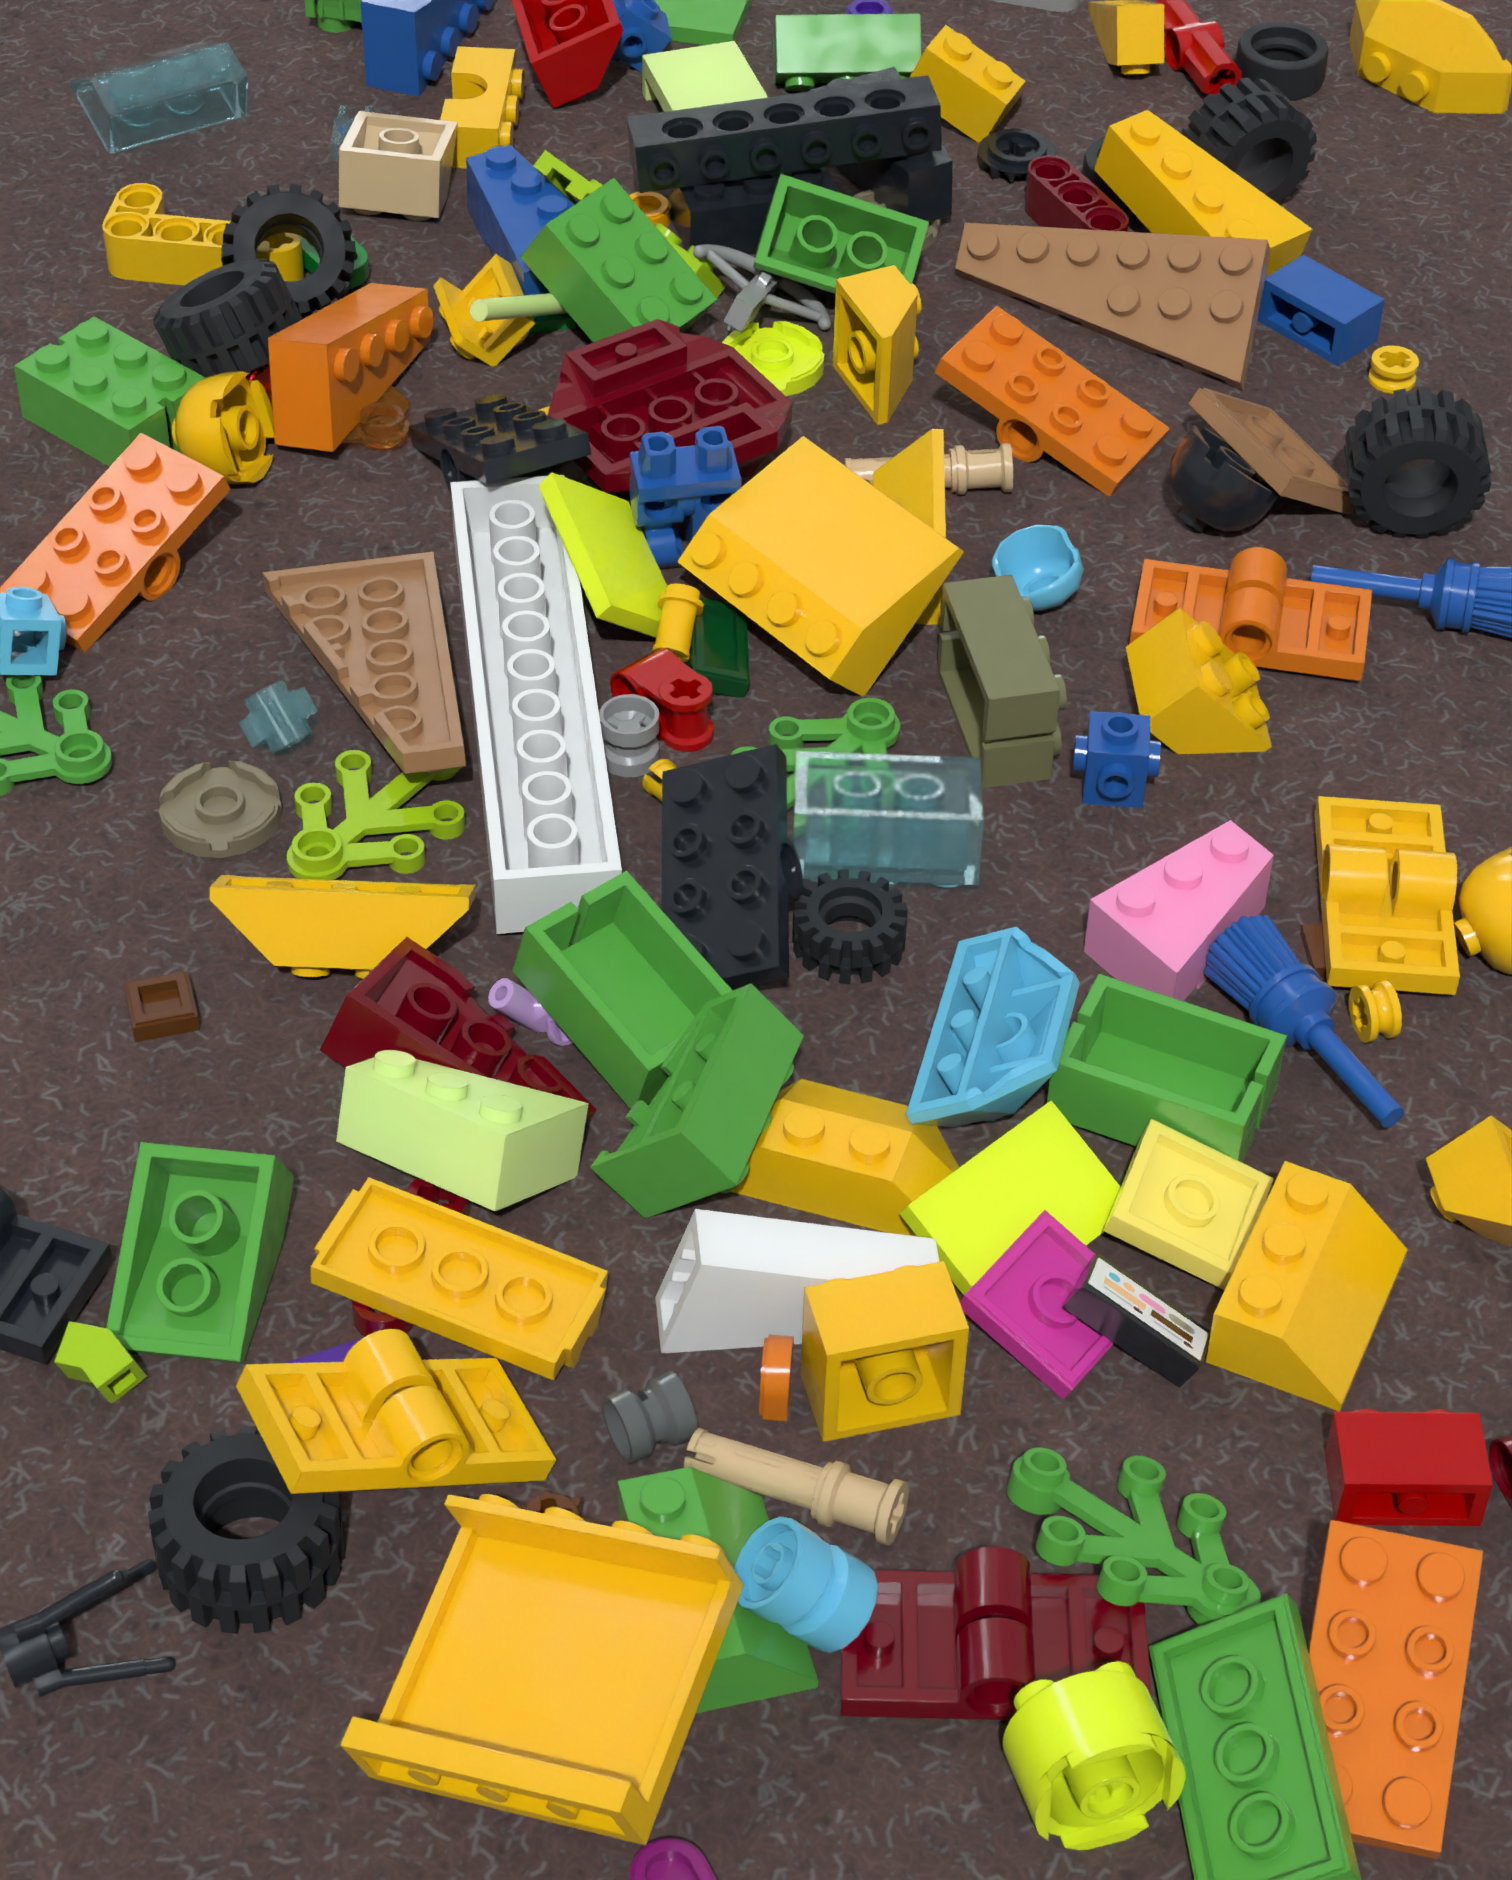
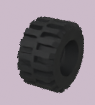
(1256, 136)
(305, 217)
(226, 318)
(1414, 429)
(244, 1577)

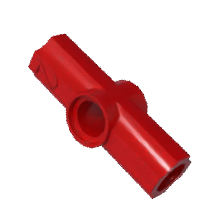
(1197, 47)

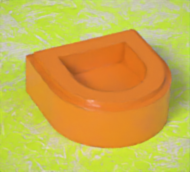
(776, 1377)

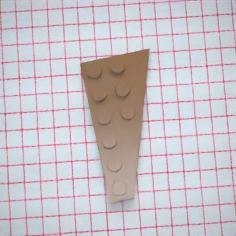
(1148, 290)
(384, 646)

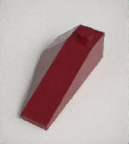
(427, 1010)

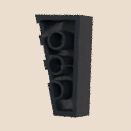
(909, 183)

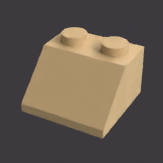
(396, 165)

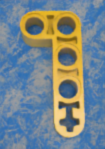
(177, 249)

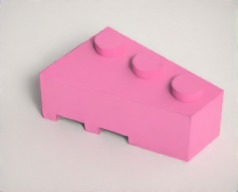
(1165, 917)

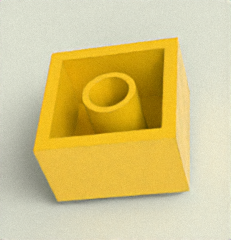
(883, 1350)

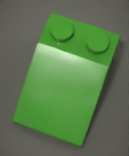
(198, 1251)

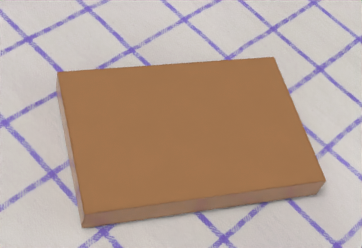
(1273, 450)

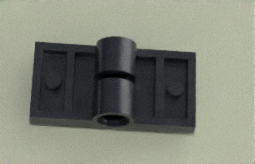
(497, 441)
(731, 863)
(43, 1281)

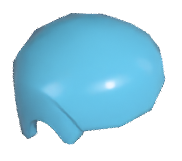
(1041, 563)

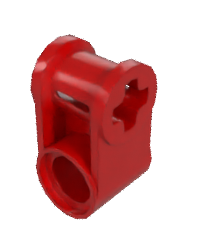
(677, 693)

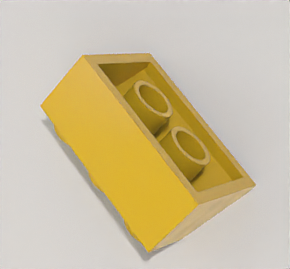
(918, 484)
(1307, 1289)

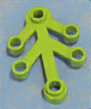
(327, 853)

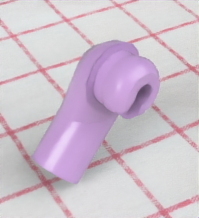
(524, 1008)

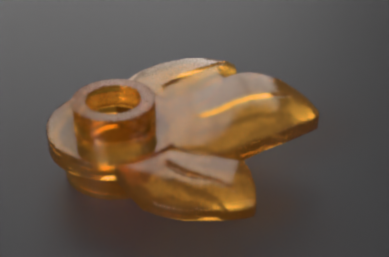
(383, 423)

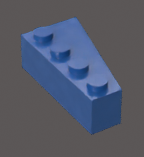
(413, 39)
(511, 207)

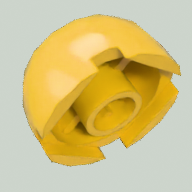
(226, 426)
(1487, 912)

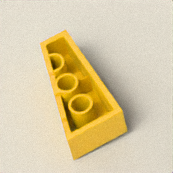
(1189, 192)

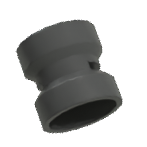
(652, 1416)

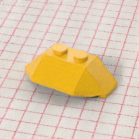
(1430, 55)
(336, 921)
(845, 1157)

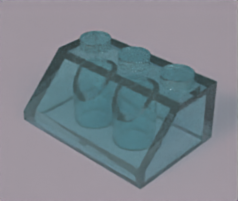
(164, 96)
(889, 817)

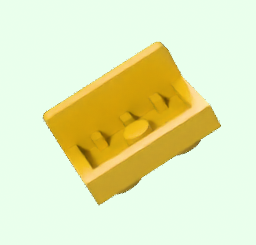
(484, 339)

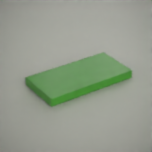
(1253, 1749)

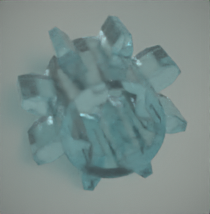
(278, 716)

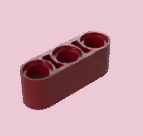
(1067, 199)

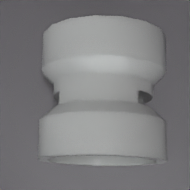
(630, 734)

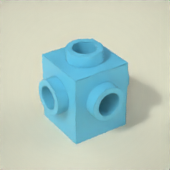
(29, 633)

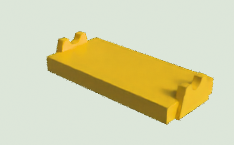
(460, 1278)

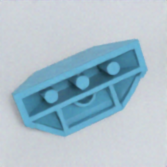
(993, 1031)

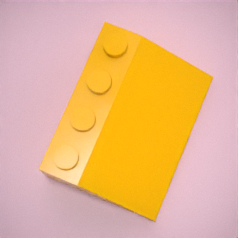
(822, 563)

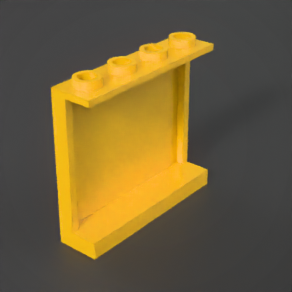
(554, 1668)

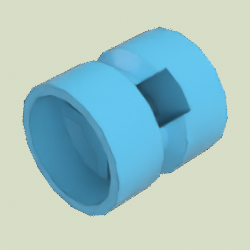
(805, 1585)

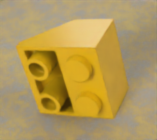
(1197, 689)

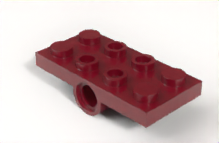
(981, 1635)

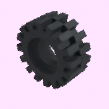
(849, 951)

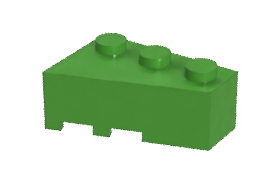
(709, 1109)

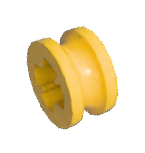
(1393, 369)
(1375, 1011)

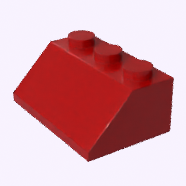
(568, 43)

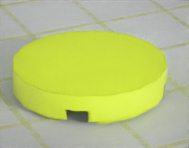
(792, 358)

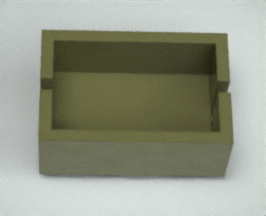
(999, 680)

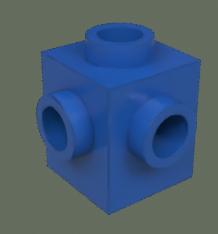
(644, 31)
(1116, 747)

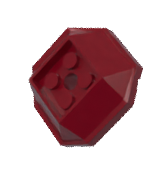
(668, 384)

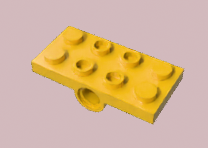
(1386, 895)
(393, 1420)

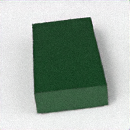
(721, 648)

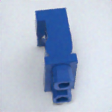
(679, 486)

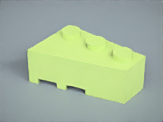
(461, 1128)

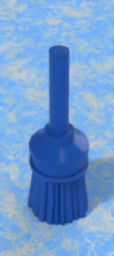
(1456, 595)
(1288, 997)

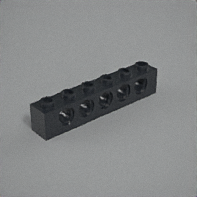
(784, 133)

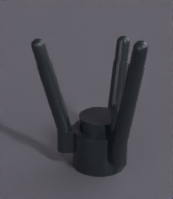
(37, 1642)

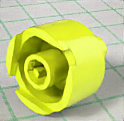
(1091, 1756)

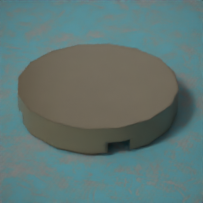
(223, 823)

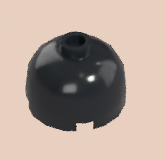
(1217, 484)

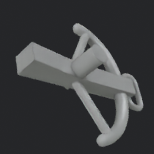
(760, 289)

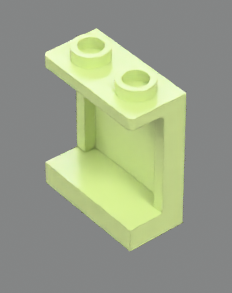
(699, 77)

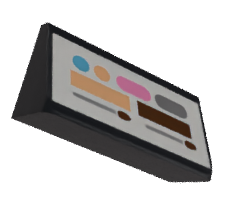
(1139, 1320)

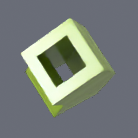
(98, 1358)

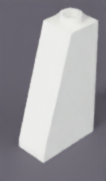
(748, 1275)

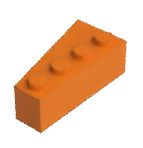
(343, 362)

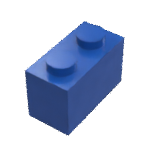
(1321, 310)

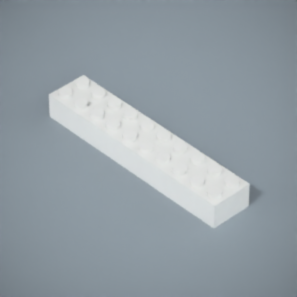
(531, 704)

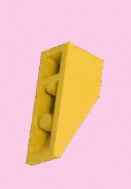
(1130, 33)

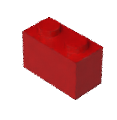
(1408, 1468)

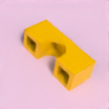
(484, 100)

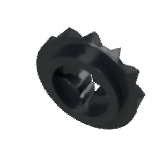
(1023, 147)

